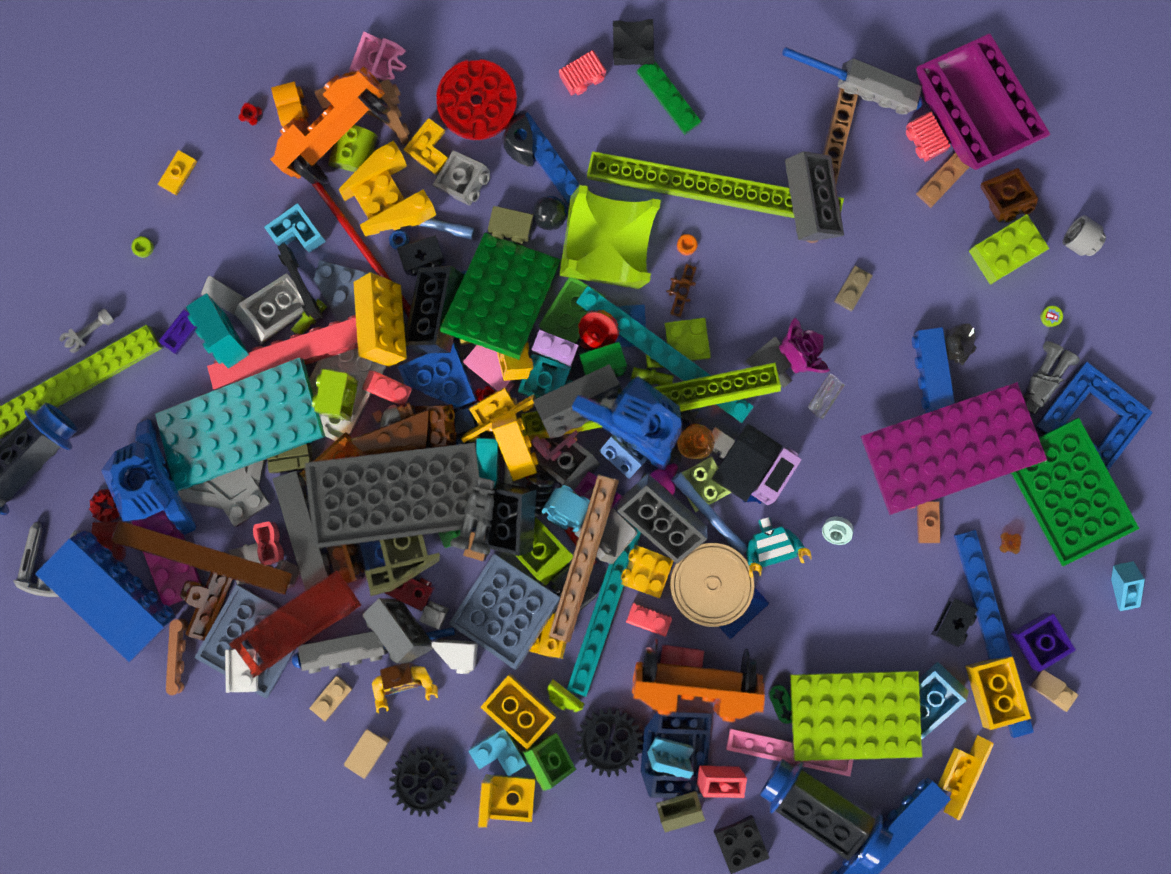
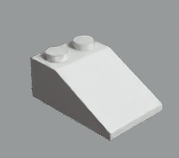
(271, 309)

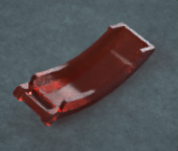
(296, 622)

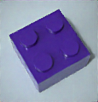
(1043, 641)

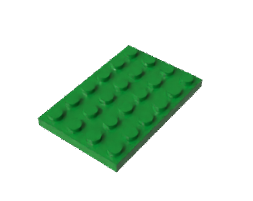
(500, 296)
(1074, 495)

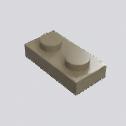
(853, 288)

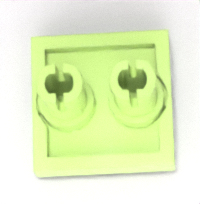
(700, 478)

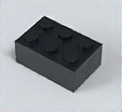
(512, 519)

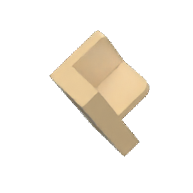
(366, 753)

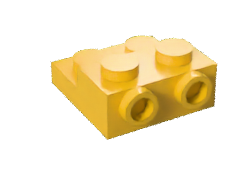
(646, 571)

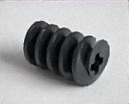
(542, 483)

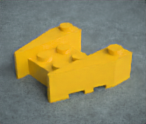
(380, 195)

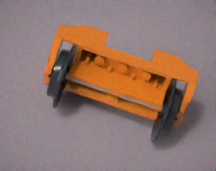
(305, 144)
(733, 692)

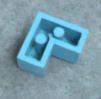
(293, 225)
(501, 747)

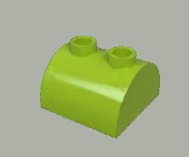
(353, 149)

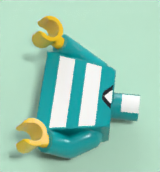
(773, 547)

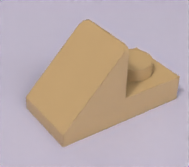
(1054, 690)

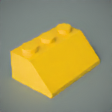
(998, 692)

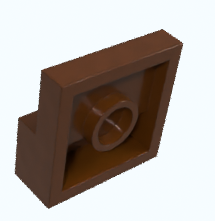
(1009, 195)
(440, 425)

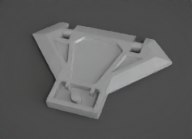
(234, 492)

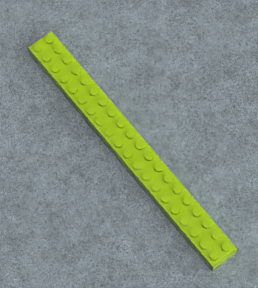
(692, 184)
(80, 377)
(691, 394)

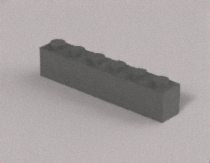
(296, 512)

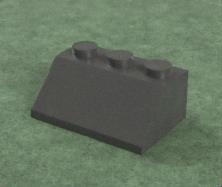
(397, 630)

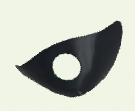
(519, 150)

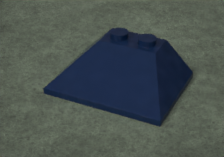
(681, 727)

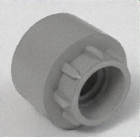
(1084, 236)

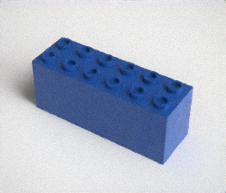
(106, 594)

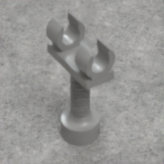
(103, 318)

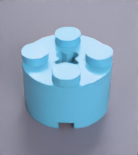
(566, 508)

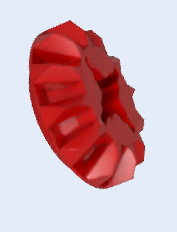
(97, 510)

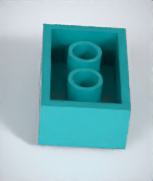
(216, 331)

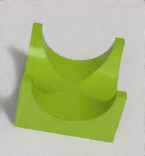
(607, 239)

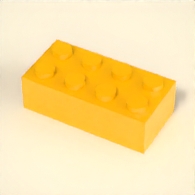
(379, 320)

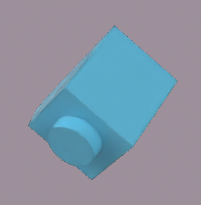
(1127, 585)

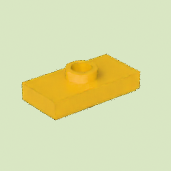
(177, 172)

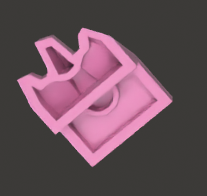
(378, 57)

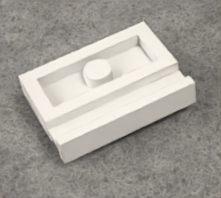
(238, 674)

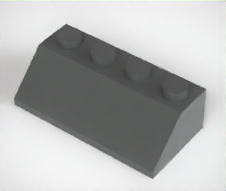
(814, 196)

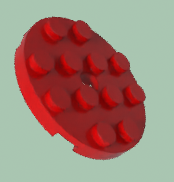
(481, 119)

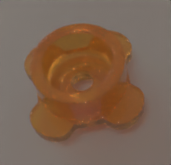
(1016, 543)

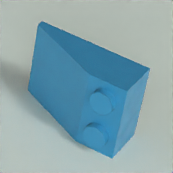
(939, 697)

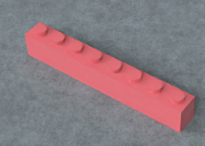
(312, 347)

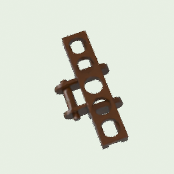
(679, 296)

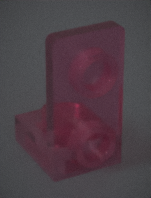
(543, 446)

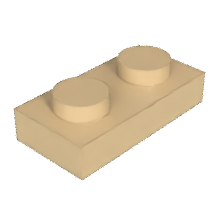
(331, 698)

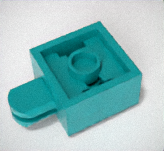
(544, 378)

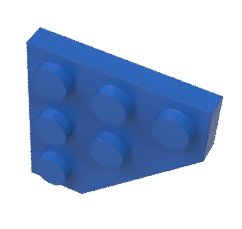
(440, 377)

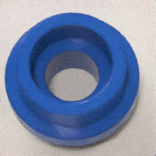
(398, 234)

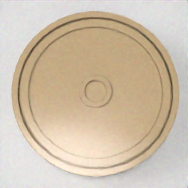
(712, 585)

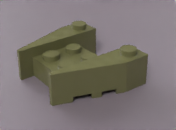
(403, 560)

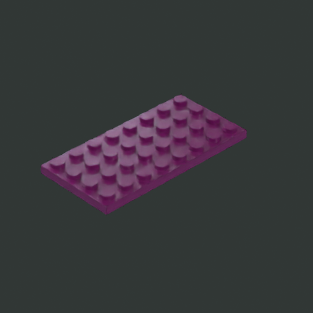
(953, 448)

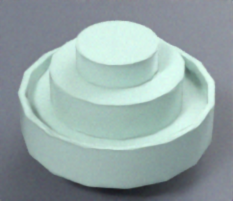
(837, 530)

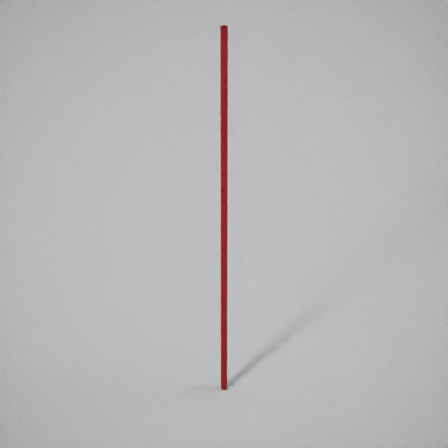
(381, 272)

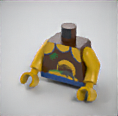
(401, 679)

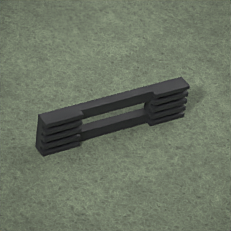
(288, 259)

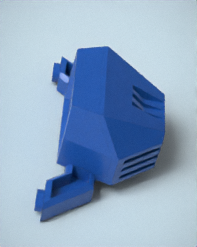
(640, 418)
(142, 484)

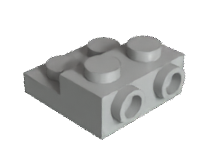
(462, 178)

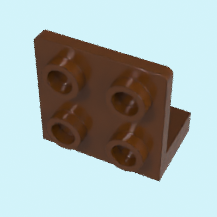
(345, 562)

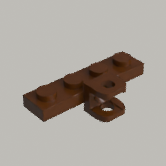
(207, 601)

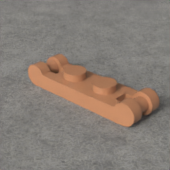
(175, 665)

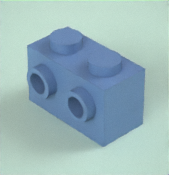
(623, 455)

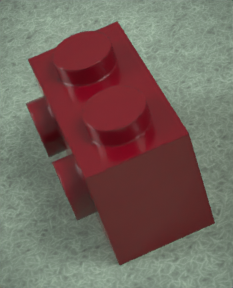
(414, 593)

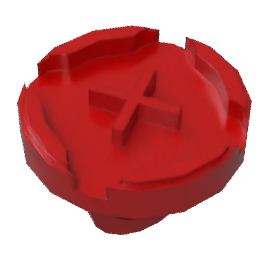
(598, 329)

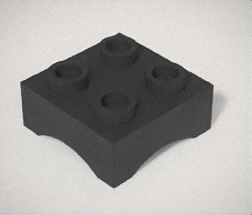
(633, 42)
(741, 844)

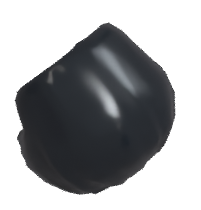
(549, 212)

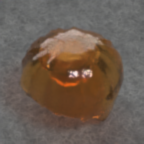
(696, 442)

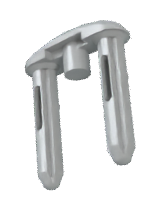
(27, 564)

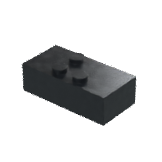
(430, 303)

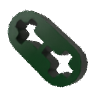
(777, 705)

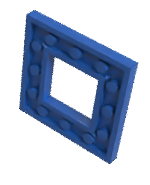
(1091, 380)

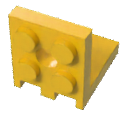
(494, 799)

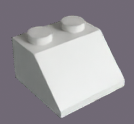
(457, 654)

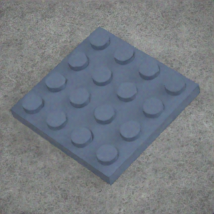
(505, 611)
(238, 615)

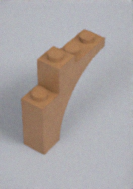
(391, 99)

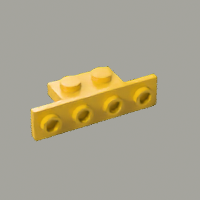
(494, 406)
(962, 775)

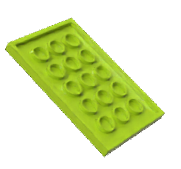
(856, 715)

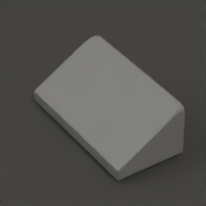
(222, 294)

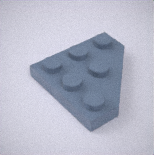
(338, 288)

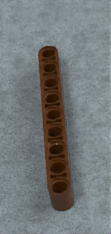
(201, 557)

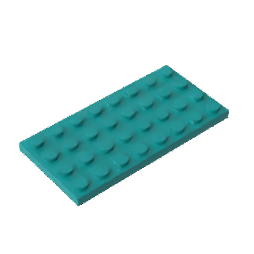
(239, 424)

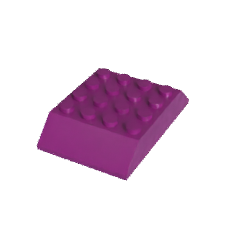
(980, 103)

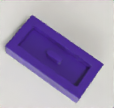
(178, 333)

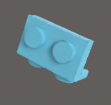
(671, 757)

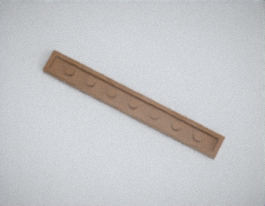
(583, 558)

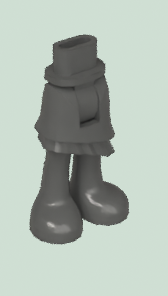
(1043, 386)
(480, 508)

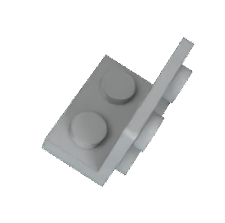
(615, 538)

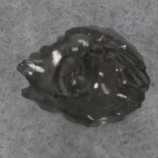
(960, 342)

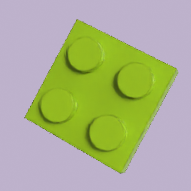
(689, 338)

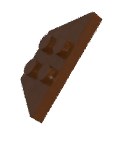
(398, 436)

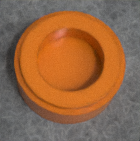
(687, 244)

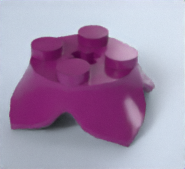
(803, 349)

